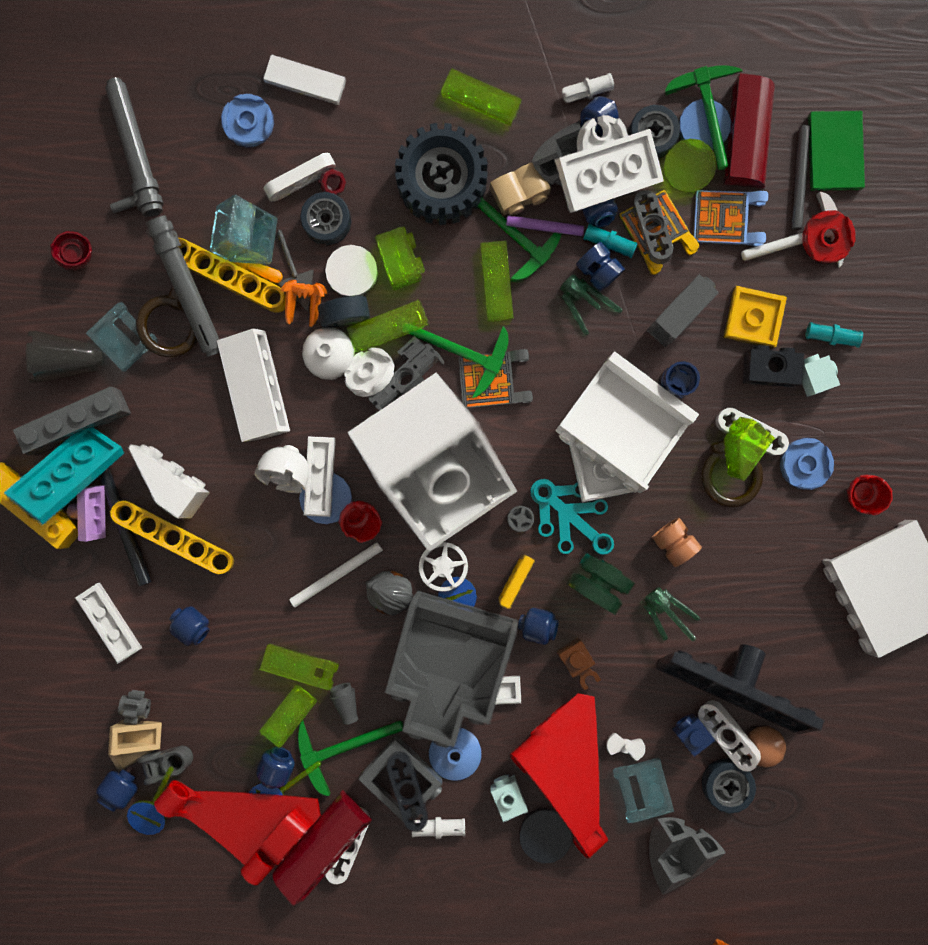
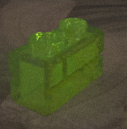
(399, 258)
(288, 716)

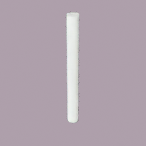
(336, 574)

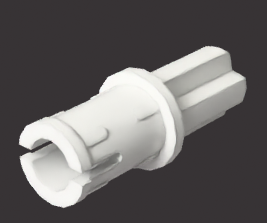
(588, 88)

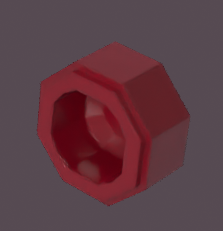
(332, 181)

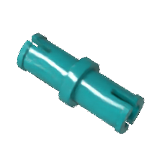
(610, 240)
(834, 334)

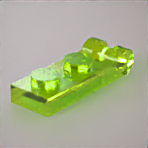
(298, 666)

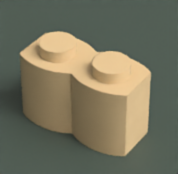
(519, 189)

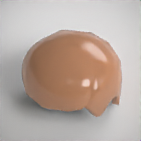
(770, 744)

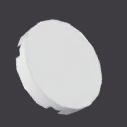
(351, 271)
(369, 372)

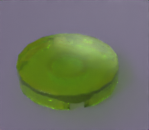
(690, 165)

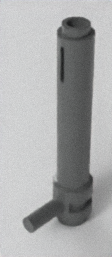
(144, 185)
(168, 248)

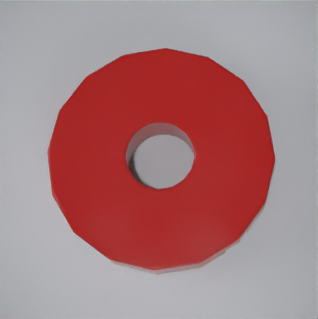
(814, 240)

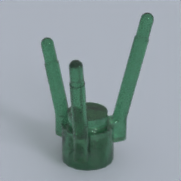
(576, 289)
(658, 601)

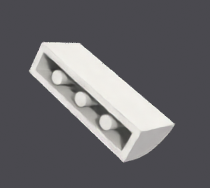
(253, 385)

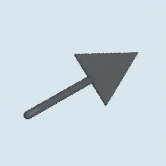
(304, 278)

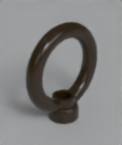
(142, 332)
(718, 454)

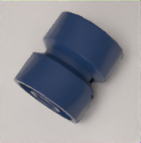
(609, 269)
(680, 379)

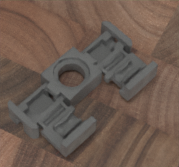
(418, 363)

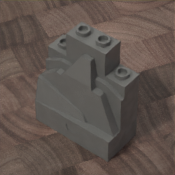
(449, 666)

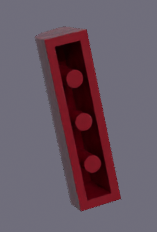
(749, 131)
(320, 848)

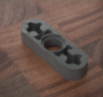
(657, 216)

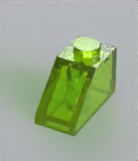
(745, 447)

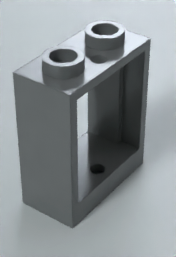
(683, 310)
(380, 761)

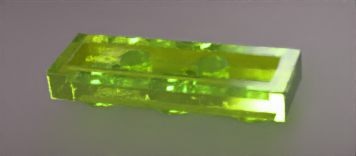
(481, 97)
(496, 281)
(388, 326)

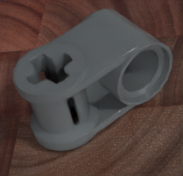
(157, 763)

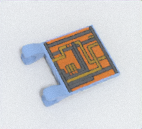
(723, 217)

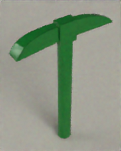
(702, 78)
(539, 255)
(491, 363)
(310, 757)

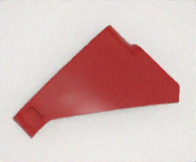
(565, 767)
(249, 825)

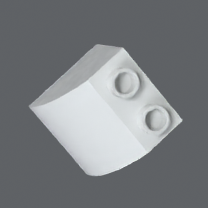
(432, 461)

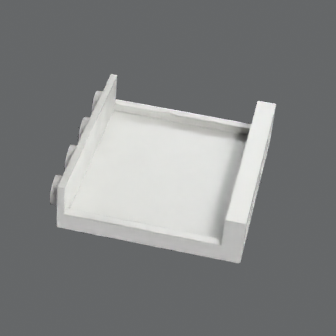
(626, 423)
(885, 588)

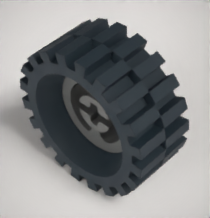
(432, 152)

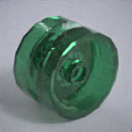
(599, 585)

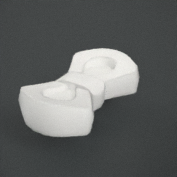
(634, 747)

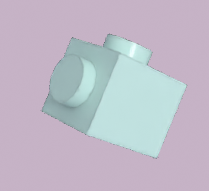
(819, 374)
(508, 797)

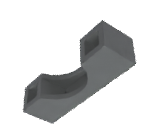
(54, 427)

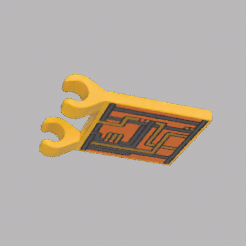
(675, 226)

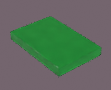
(836, 150)

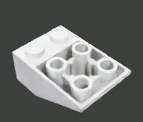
(168, 484)

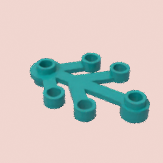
(568, 513)

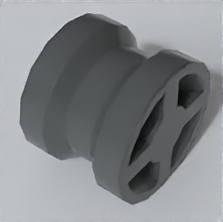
(524, 518)

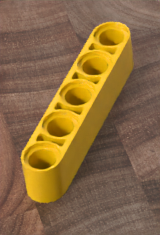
(239, 281)
(162, 529)

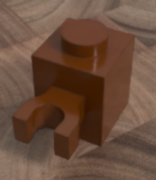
(578, 661)

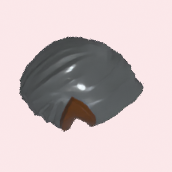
(389, 592)

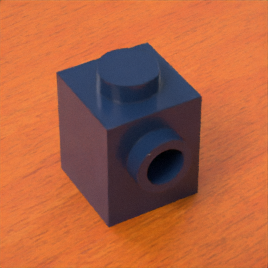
(693, 734)

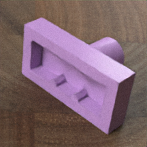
(89, 513)

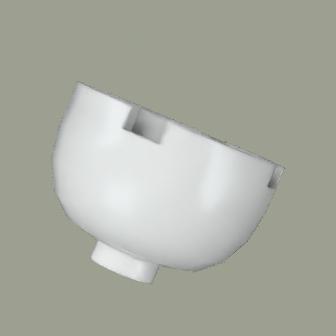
(328, 353)
(284, 467)

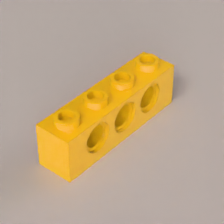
(58, 530)

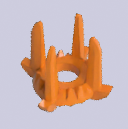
(293, 289)

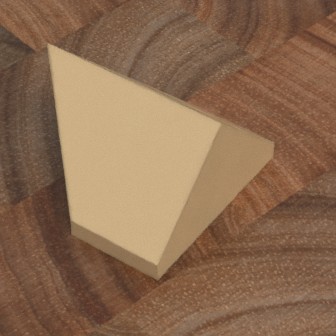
(132, 741)

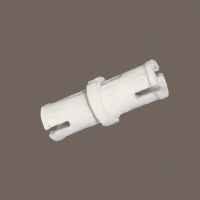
(441, 827)

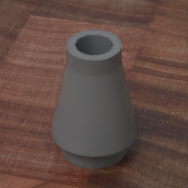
(345, 702)

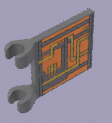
(500, 390)

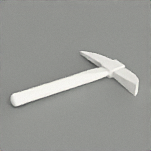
(826, 205)

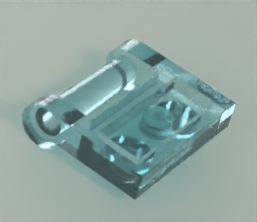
(114, 341)
(652, 789)

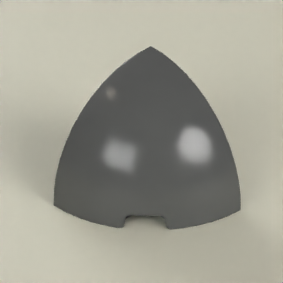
(555, 147)
(680, 853)

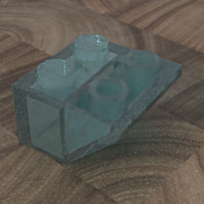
(243, 232)

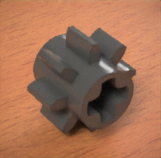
(134, 707)

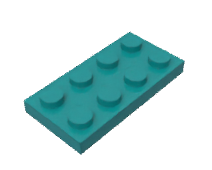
(64, 474)

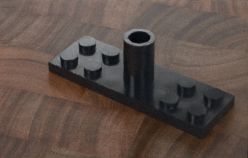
(740, 687)

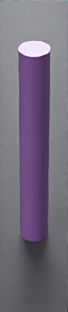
(544, 225)

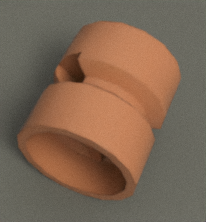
(677, 543)

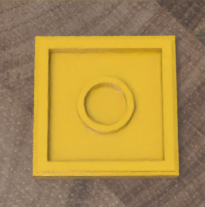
(755, 317)
(515, 580)

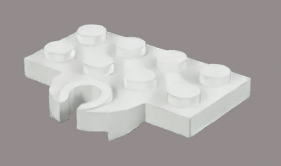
(607, 164)

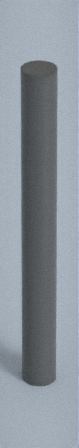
(800, 177)

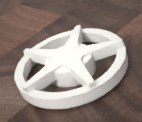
(443, 567)

